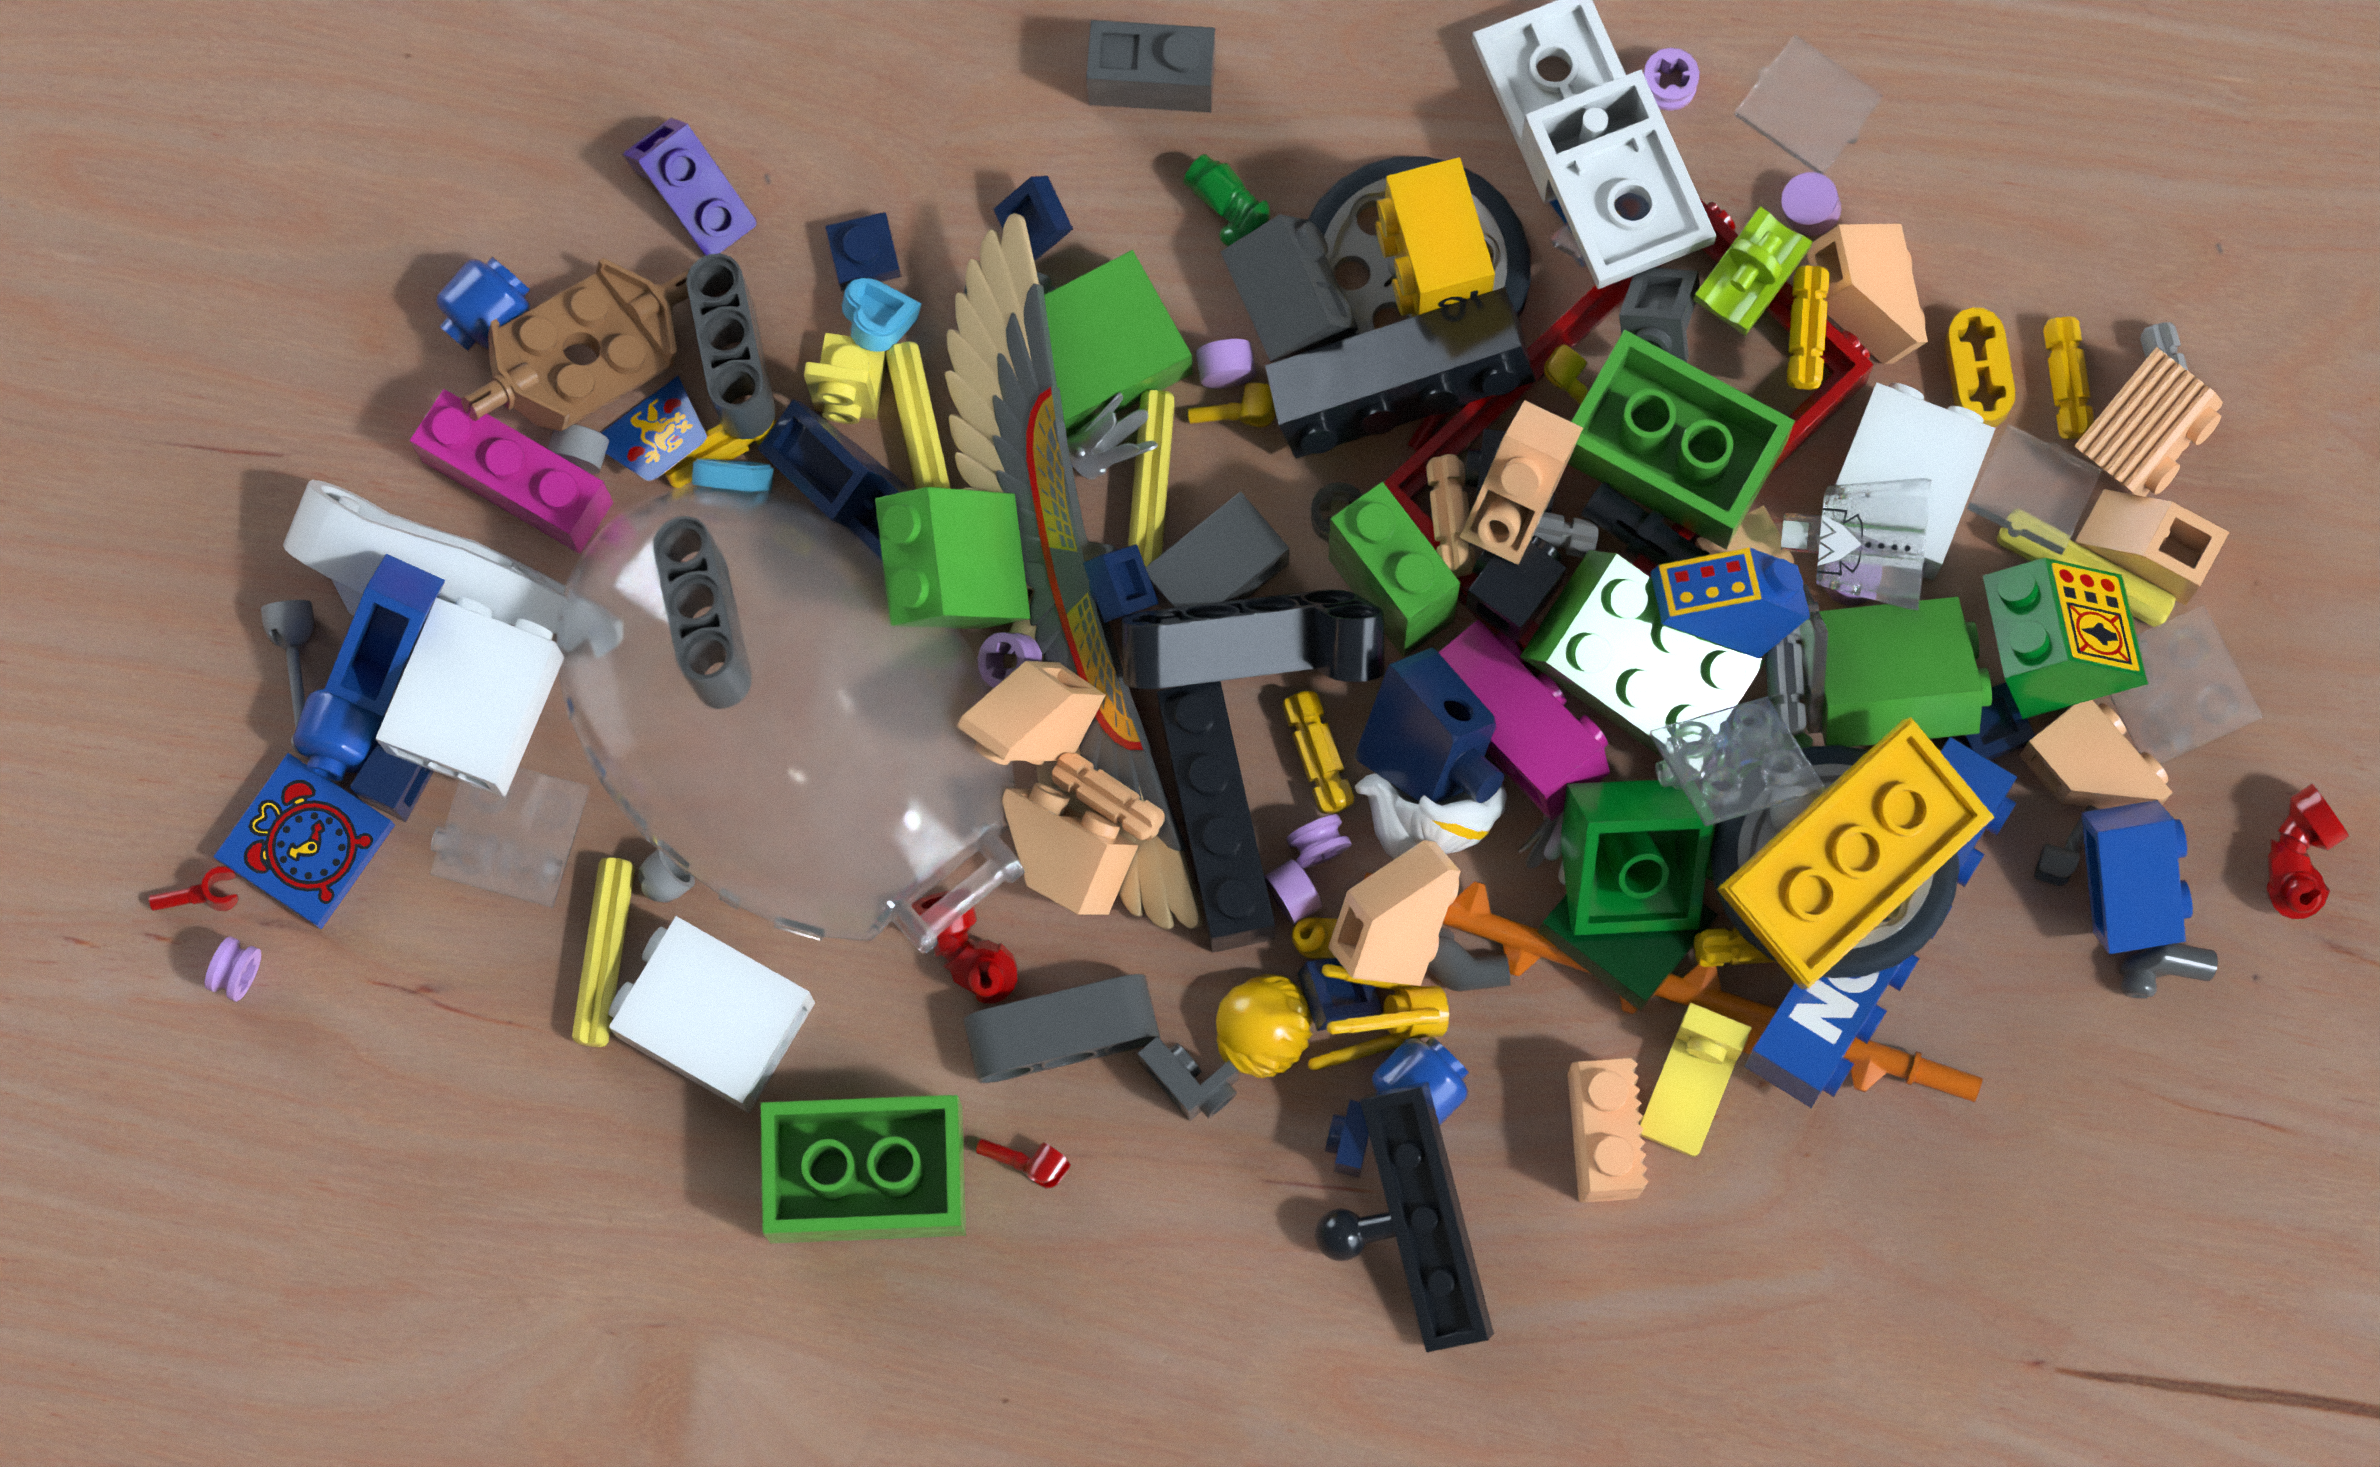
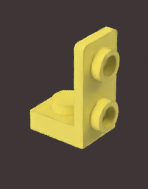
(846, 380)
(1693, 1080)

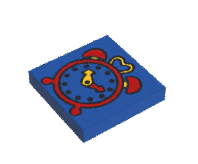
(304, 841)

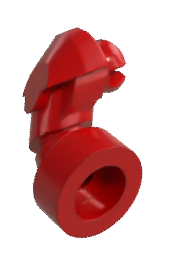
(2294, 882)
(977, 966)

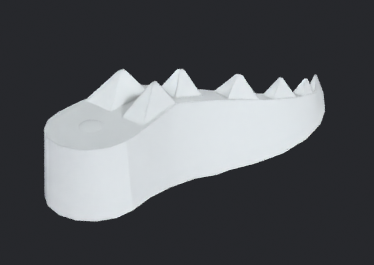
(350, 537)

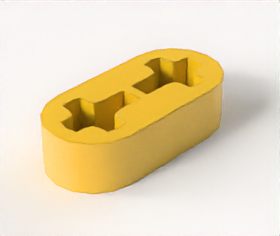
(1994, 364)

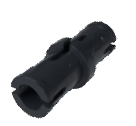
(1638, 529)

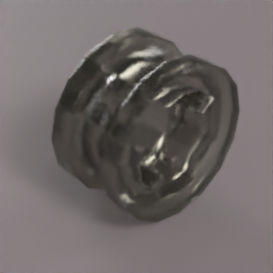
(1323, 502)

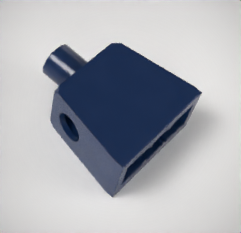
(1430, 732)

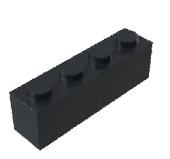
(1400, 373)
(1216, 816)

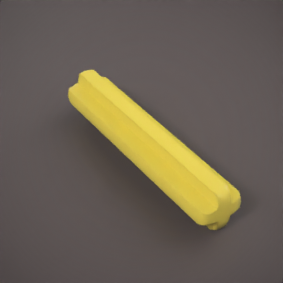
(916, 416)
(1152, 475)
(2146, 600)
(603, 952)

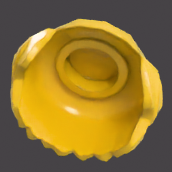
(1263, 1025)

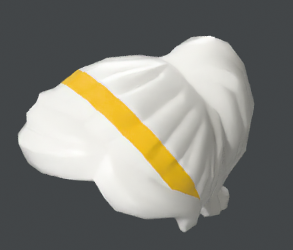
(1405, 822)

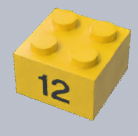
(1435, 238)

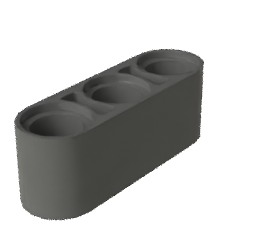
(736, 370)
(713, 636)
(1061, 1028)

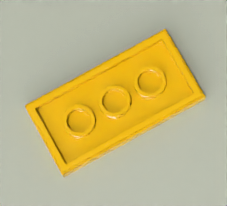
(1855, 853)

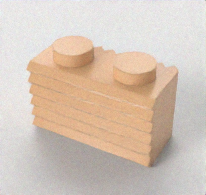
(2151, 425)
(1606, 1130)

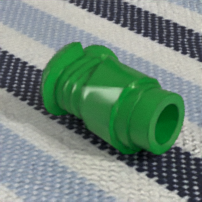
(1225, 193)

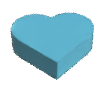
(878, 313)
(733, 475)

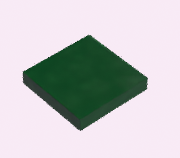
(1625, 962)

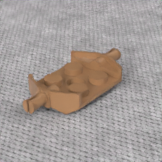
(611, 313)

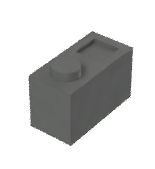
(1151, 66)
(1289, 287)
(1219, 559)

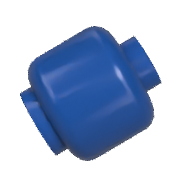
(477, 297)
(335, 735)
(1423, 1062)

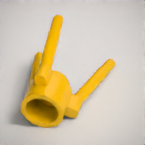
(1407, 1014)

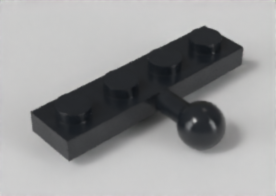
(1421, 1216)

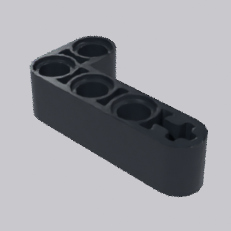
(1253, 638)

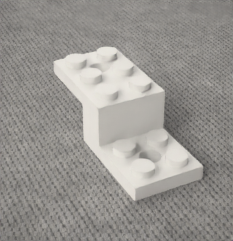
(1593, 139)

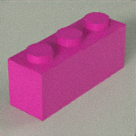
(512, 472)
(1534, 733)

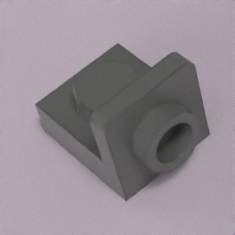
(1661, 308)
(1176, 1074)

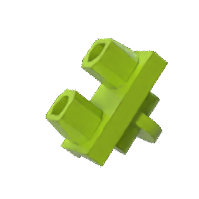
(1752, 271)

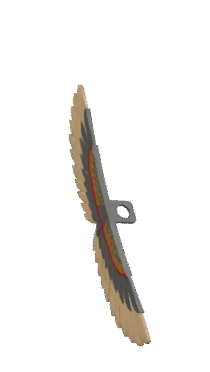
(1019, 446)

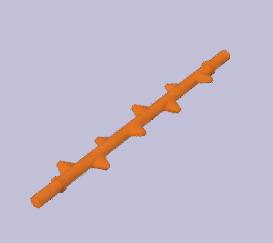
(1702, 987)

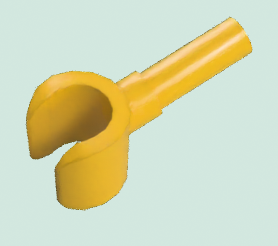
(1563, 370)
(1255, 410)

